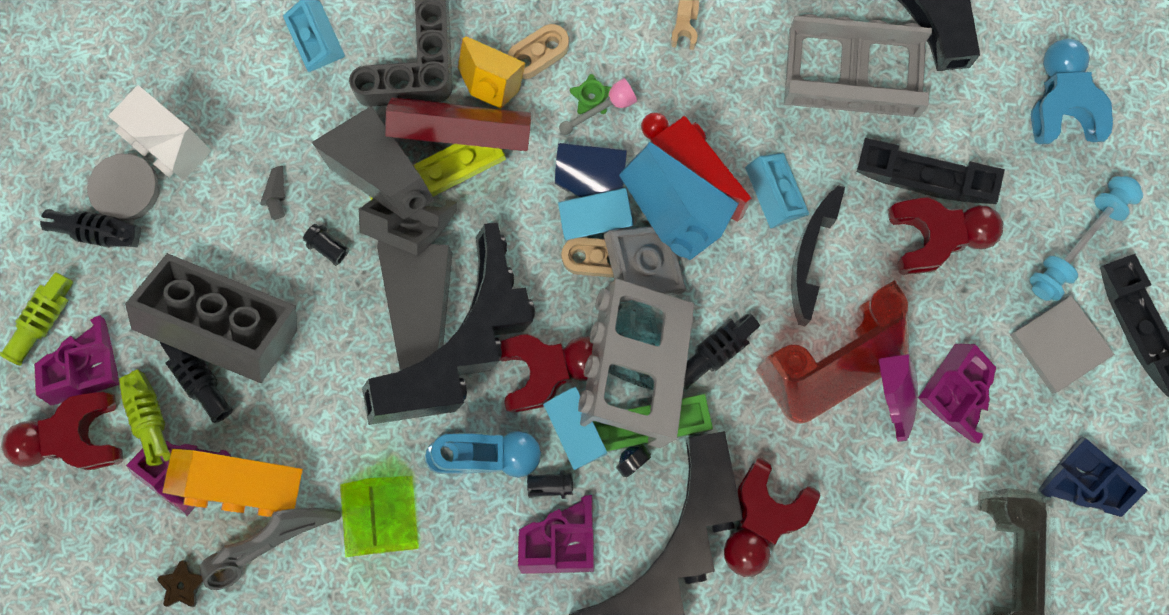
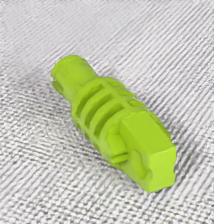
(37, 317)
(144, 416)

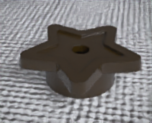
(170, 584)

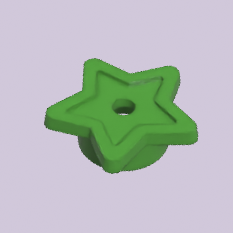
(582, 92)

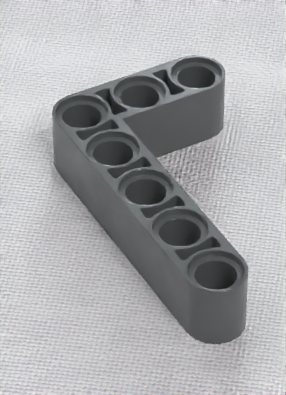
(416, 73)

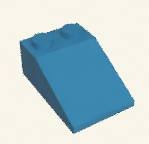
(677, 202)

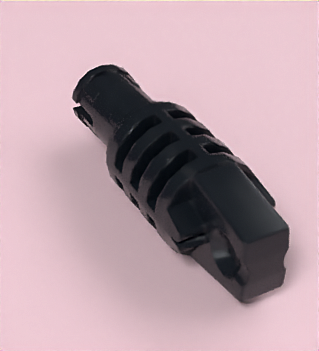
(93, 228)
(719, 347)
(197, 382)

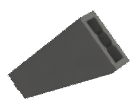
(374, 163)
(416, 298)

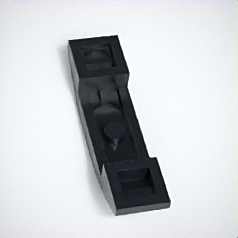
(930, 176)
(805, 294)
(1139, 319)

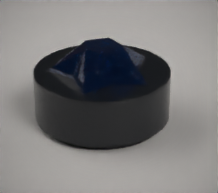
(632, 459)

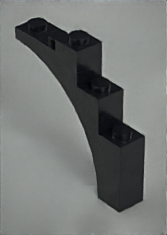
(953, 31)
(434, 383)
(708, 502)

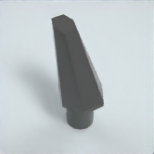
(274, 193)

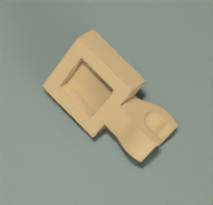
(686, 10)

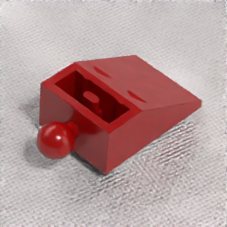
(688, 146)

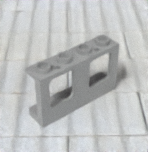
(852, 89)
(662, 362)

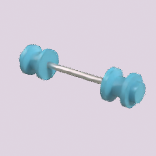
(1113, 205)

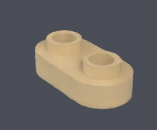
(535, 49)
(595, 261)

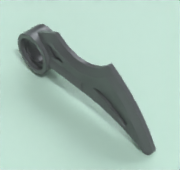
(280, 528)

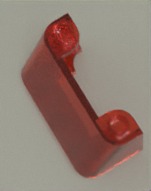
(811, 388)

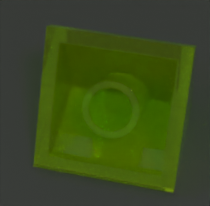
(379, 516)

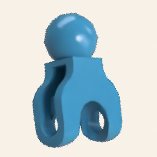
(1070, 93)
(513, 454)

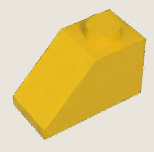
(489, 72)

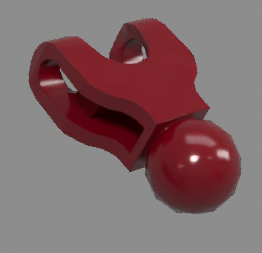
(944, 231)
(549, 368)
(64, 435)
(764, 521)

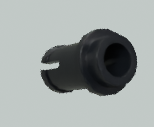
(325, 244)
(550, 485)

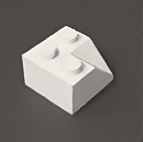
(156, 130)

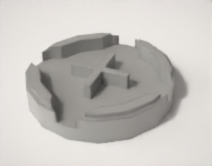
(123, 187)

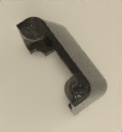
(1033, 547)

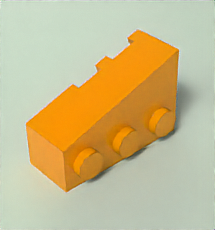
(232, 481)

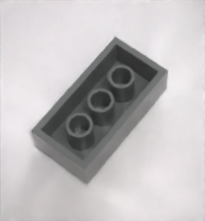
(212, 317)

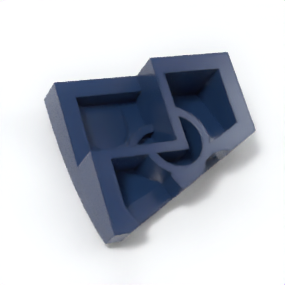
(589, 169)
(1100, 487)

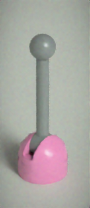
(620, 96)

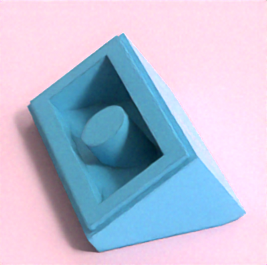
(313, 34)
(776, 189)
(595, 213)
(579, 442)

